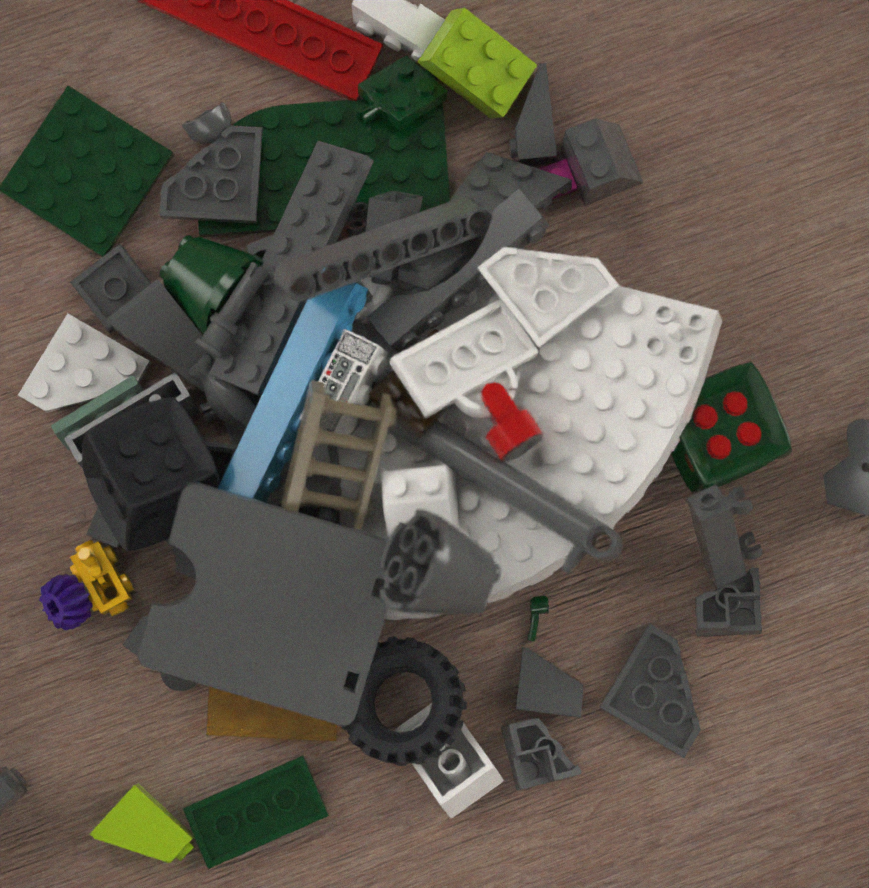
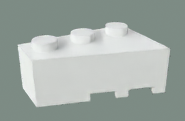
(398, 23)

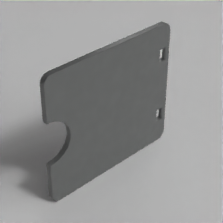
(273, 606)

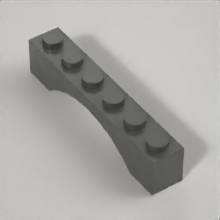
(408, 316)

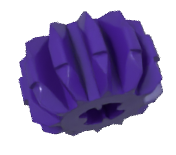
(65, 601)

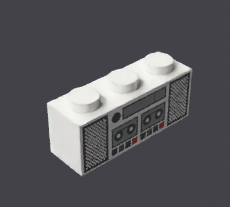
(350, 377)

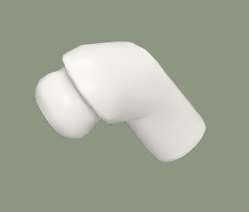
(382, 294)

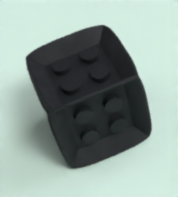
(140, 468)

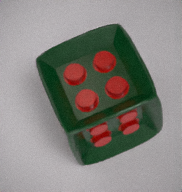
(730, 430)

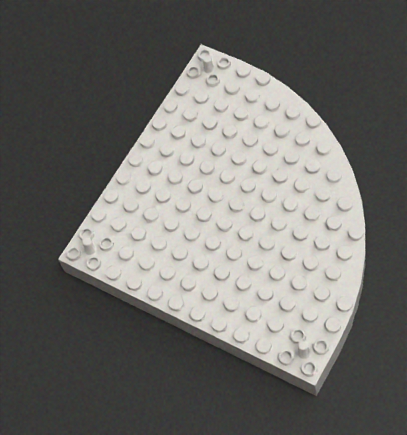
(610, 411)

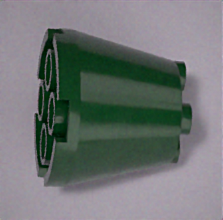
(204, 276)

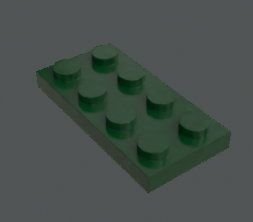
(255, 812)

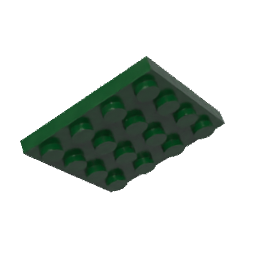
(86, 171)

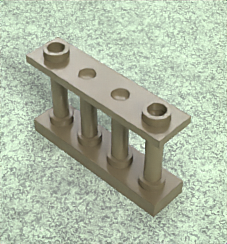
(312, 434)

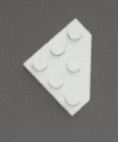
(546, 288)
(79, 367)

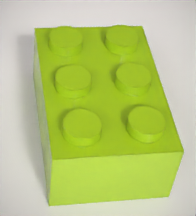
(477, 63)

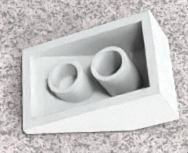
(417, 489)
(459, 773)

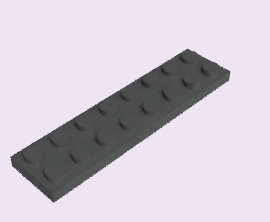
(309, 223)

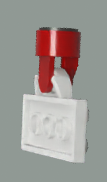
(474, 370)

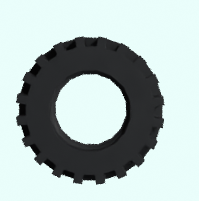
(445, 712)

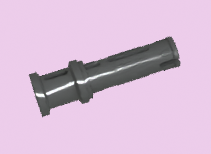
(225, 322)

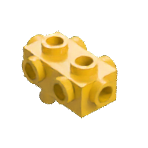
(97, 570)

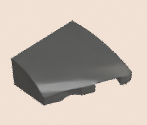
(731, 608)
(547, 688)
(535, 755)

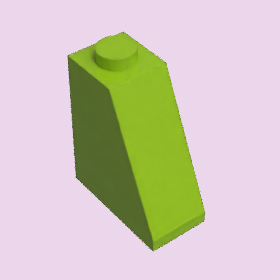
(145, 828)

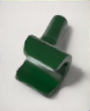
(538, 606)

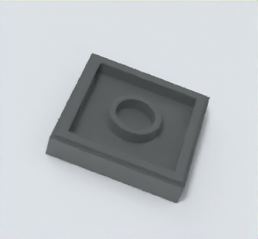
(110, 284)

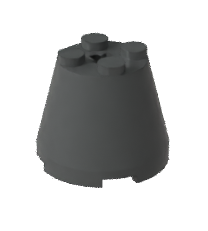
(436, 568)

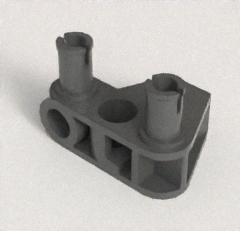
(849, 480)

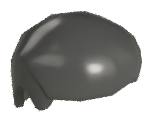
(208, 125)

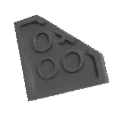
(218, 180)
(655, 693)

